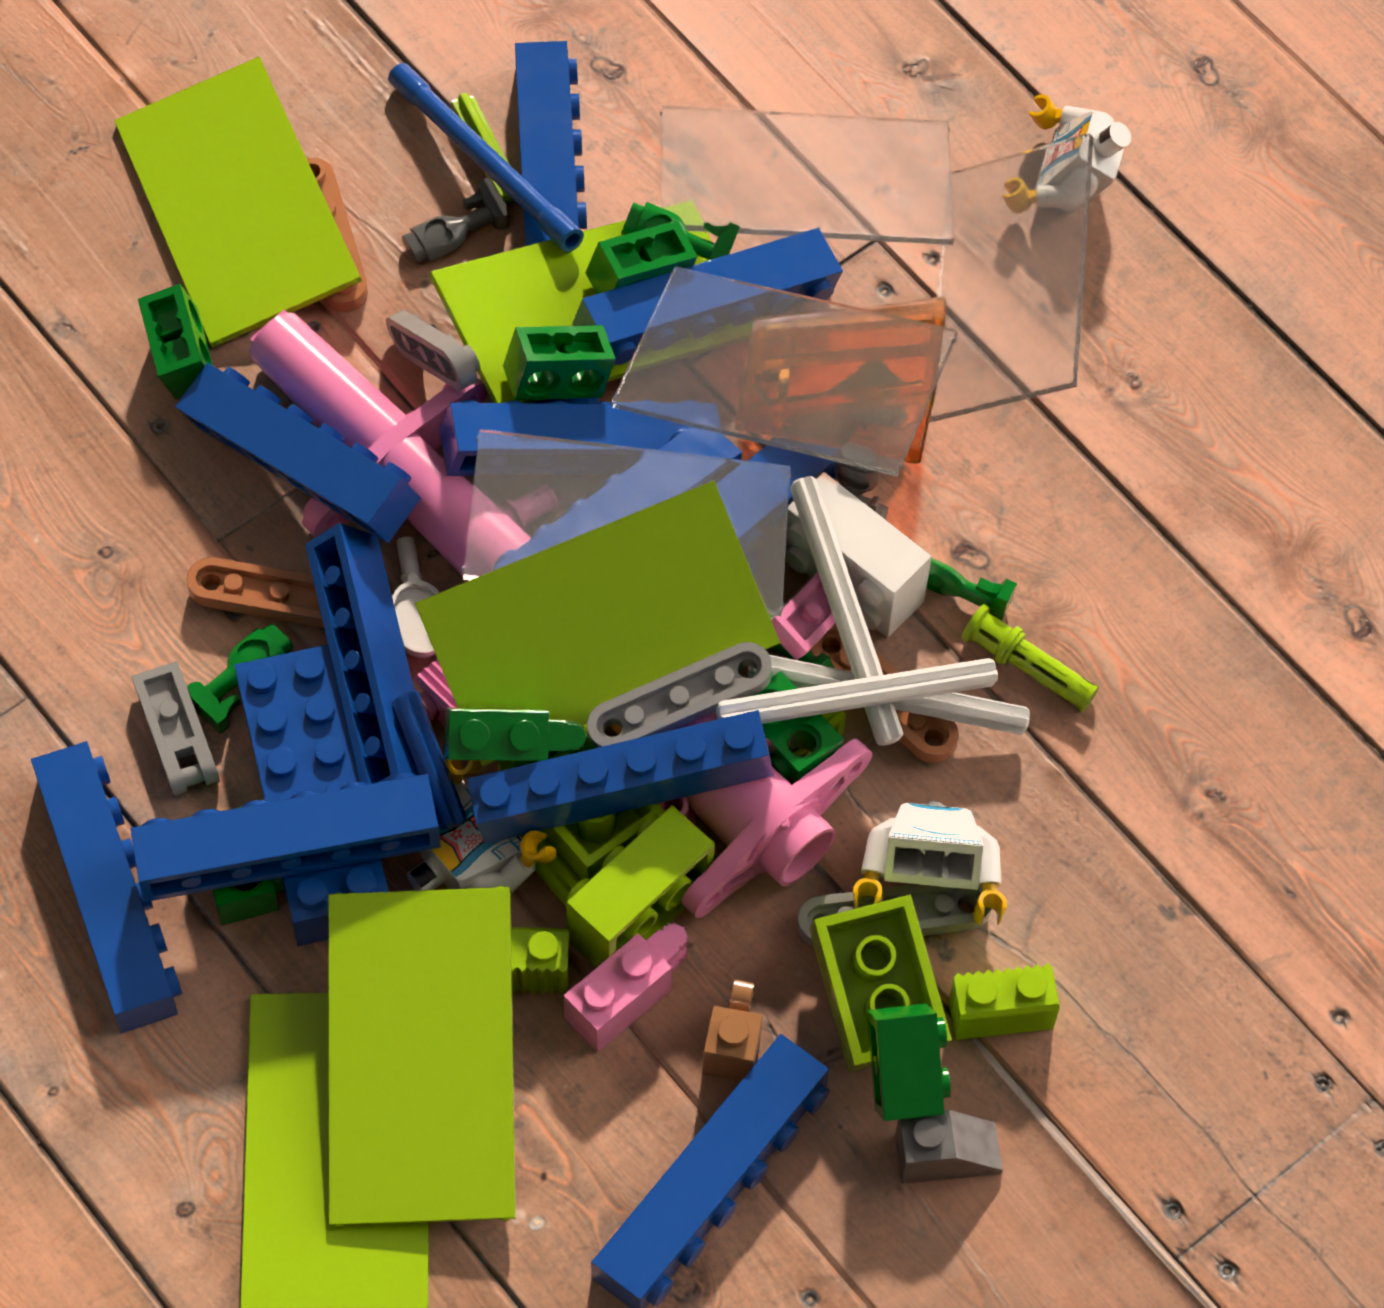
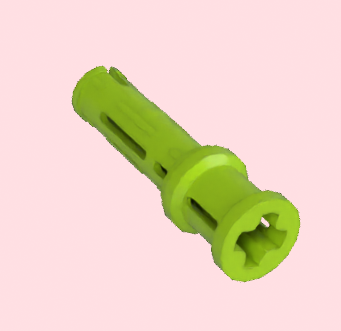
(1010, 646)

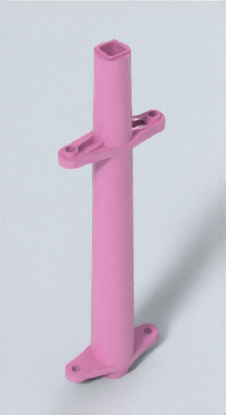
(761, 821)

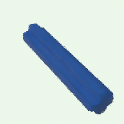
(429, 758)

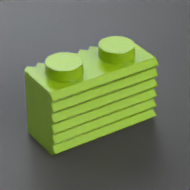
(540, 960)
(1004, 1002)

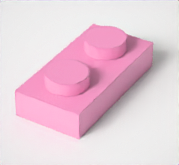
(804, 618)

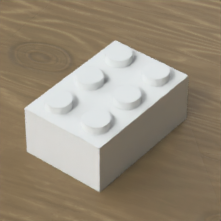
(881, 561)

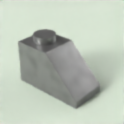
(946, 1147)

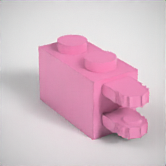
(625, 985)

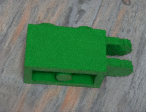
(507, 734)

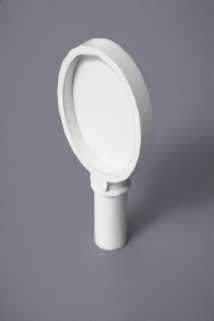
(406, 595)

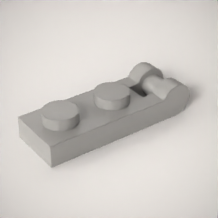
(175, 727)

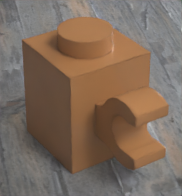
(733, 1036)

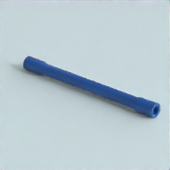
(550, 219)

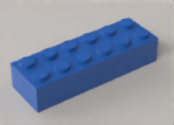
(301, 747)

